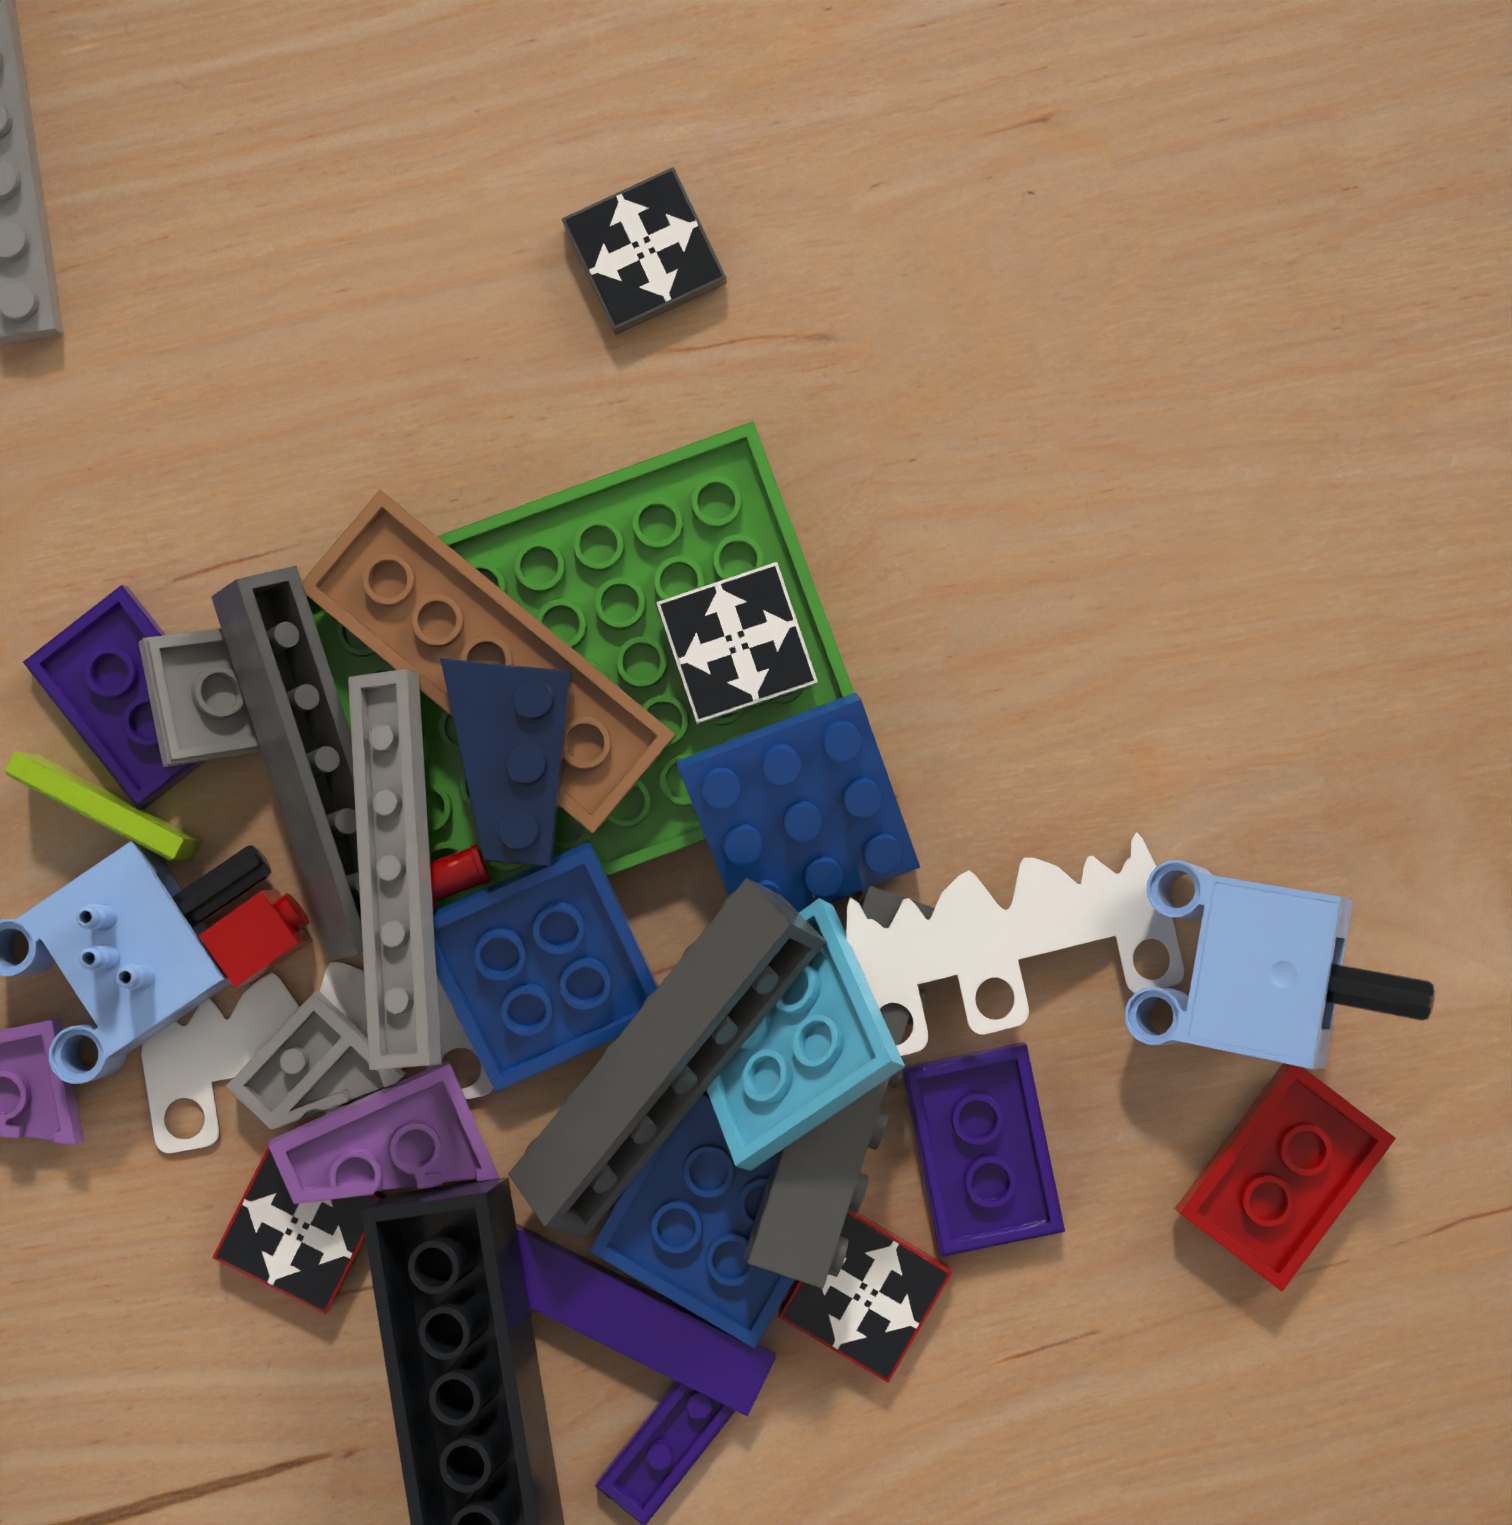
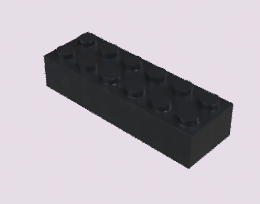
(461, 1357)

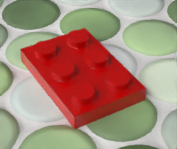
(1285, 1174)

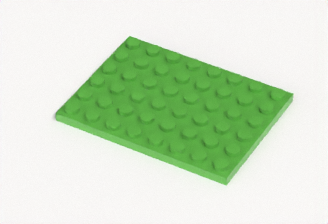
(592, 574)

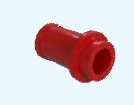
(457, 873)

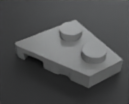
(309, 1066)

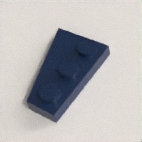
(512, 753)

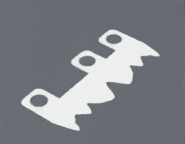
(983, 941)
(210, 1048)

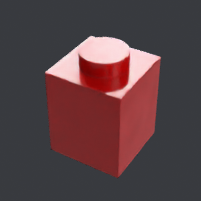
(257, 936)

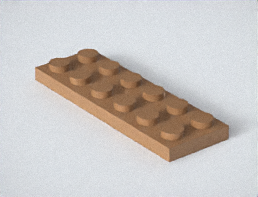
(425, 603)

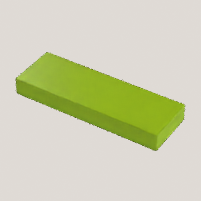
(102, 806)

